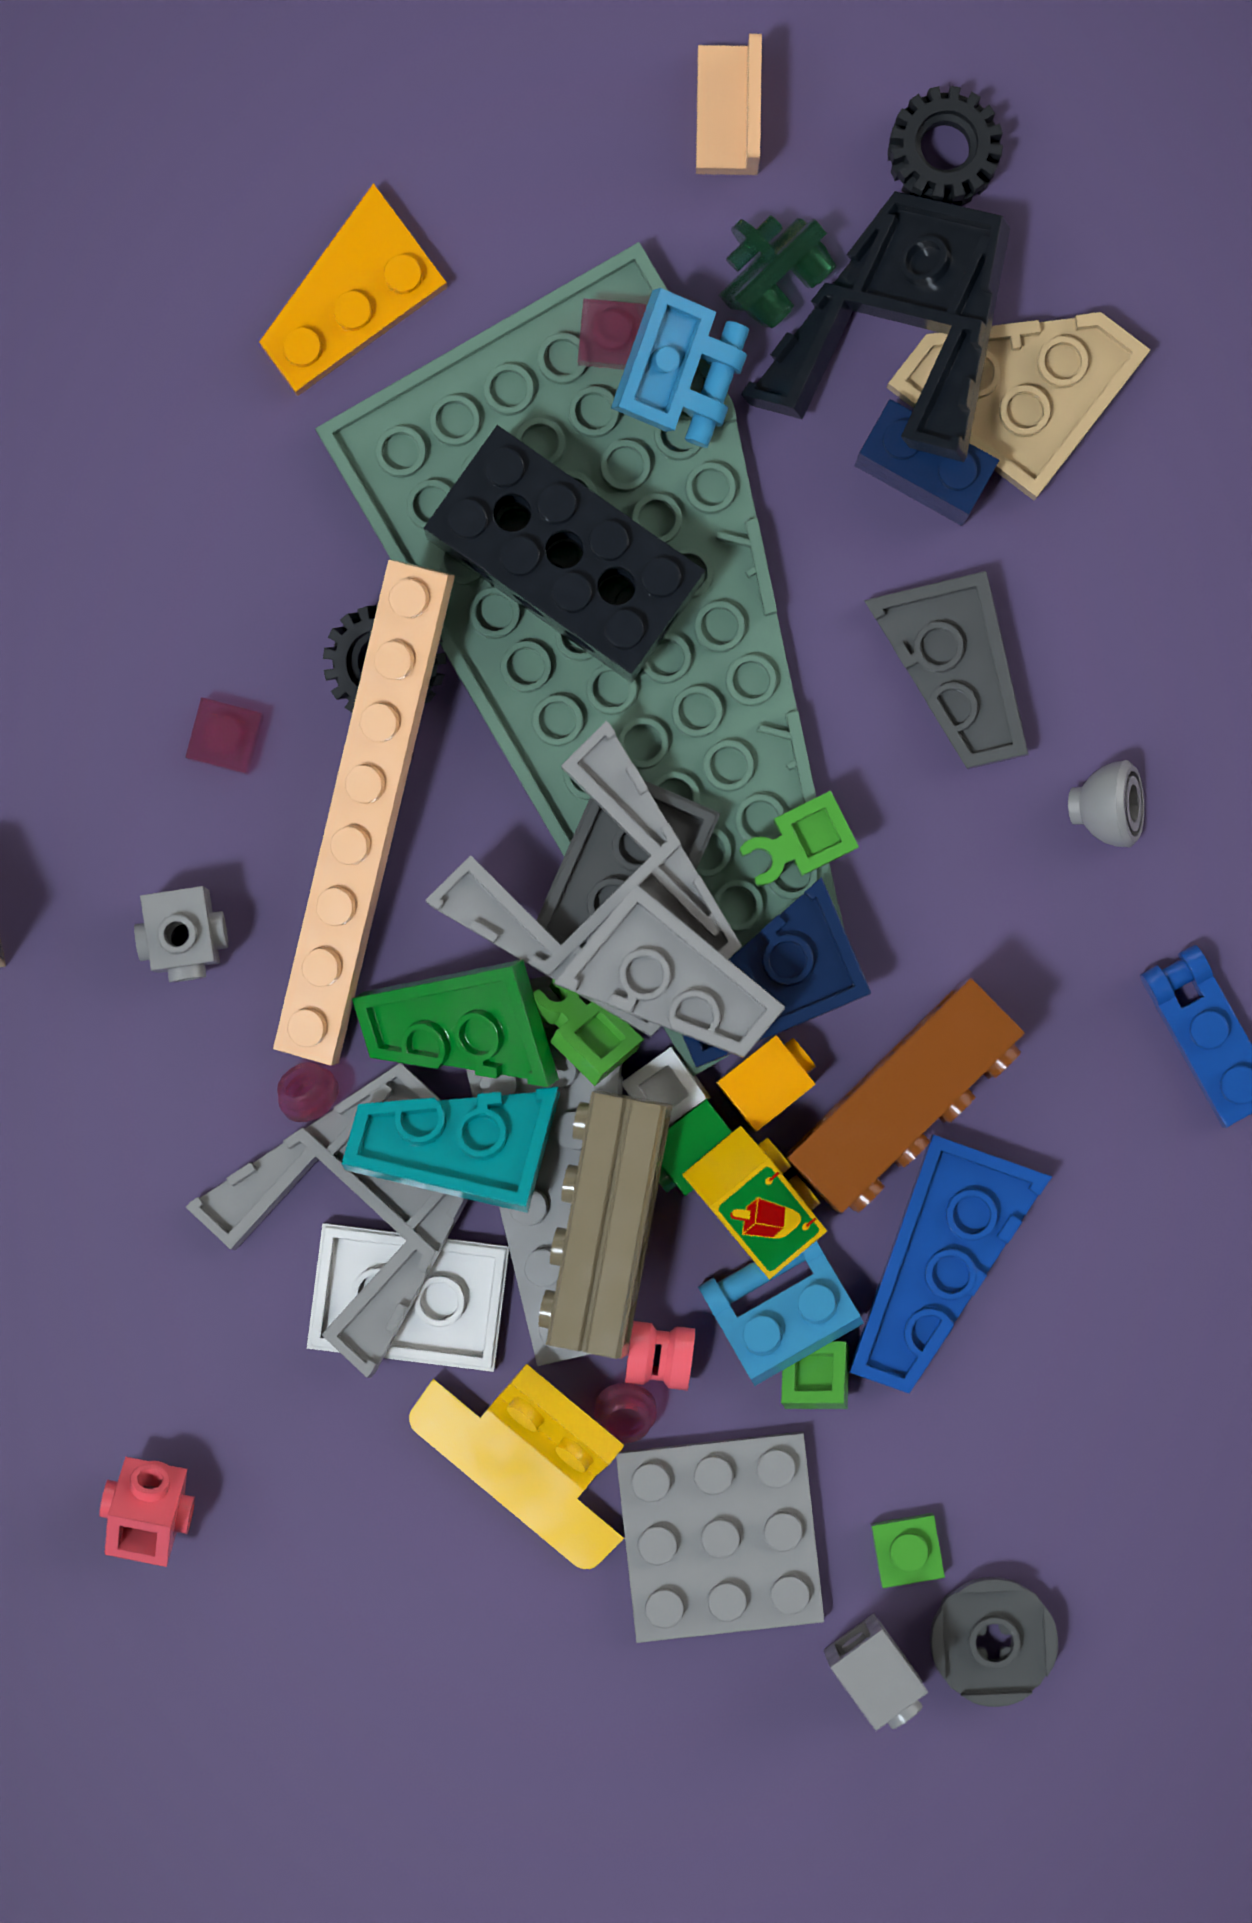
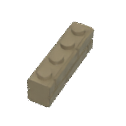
(607, 1223)

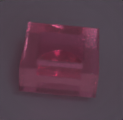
(608, 332)
(224, 736)

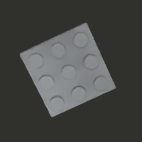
(720, 1537)

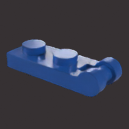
(1205, 1033)

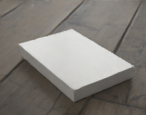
(453, 1314)

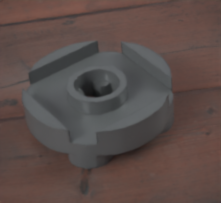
(1020, 1666)

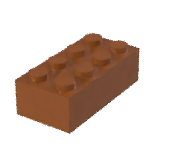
(904, 1095)

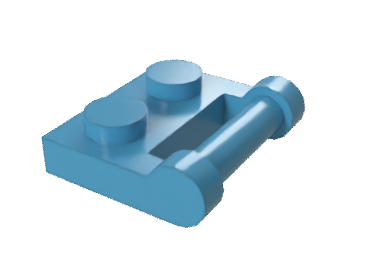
(788, 1323)

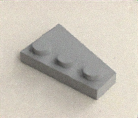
(670, 976)

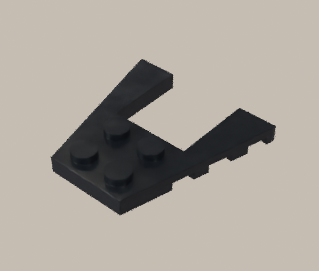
(916, 267)

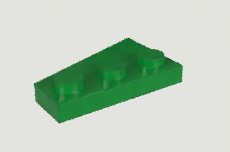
(461, 1020)

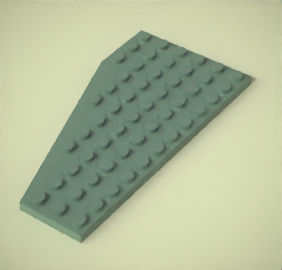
(715, 697)

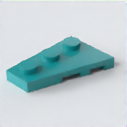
(458, 1147)

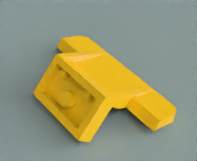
(531, 1456)

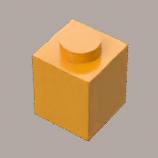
(768, 1081)

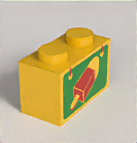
(756, 1201)

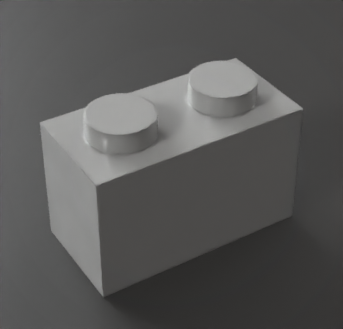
(876, 1674)

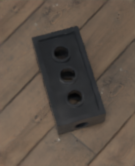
(564, 511)

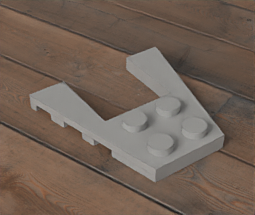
(668, 875)
(418, 1214)

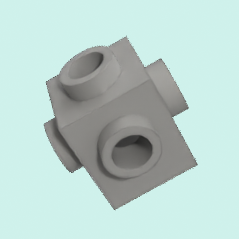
(164, 916)

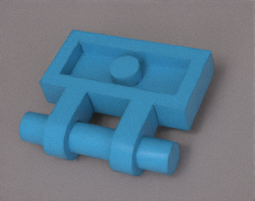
(666, 359)

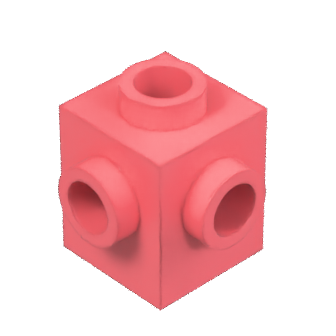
(146, 1511)

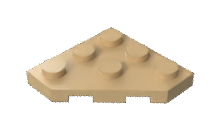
(1036, 389)

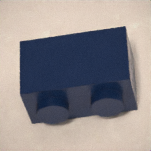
(930, 479)

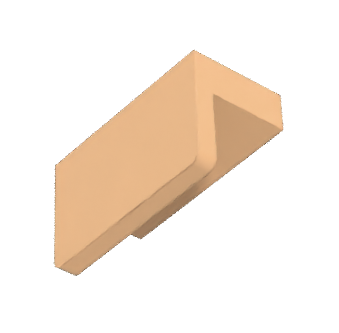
(729, 108)

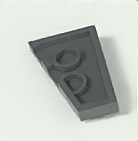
(959, 663)

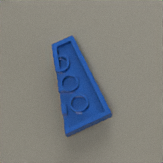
(946, 1243)

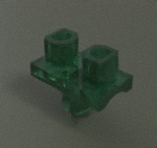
(793, 250)

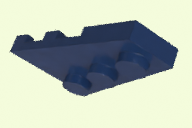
(801, 963)

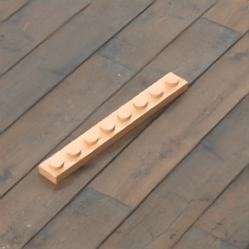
(363, 811)

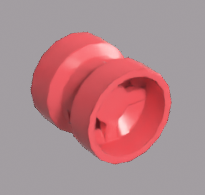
(674, 1357)

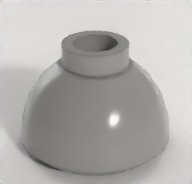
(1110, 804)

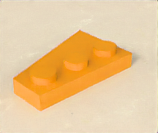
(352, 295)

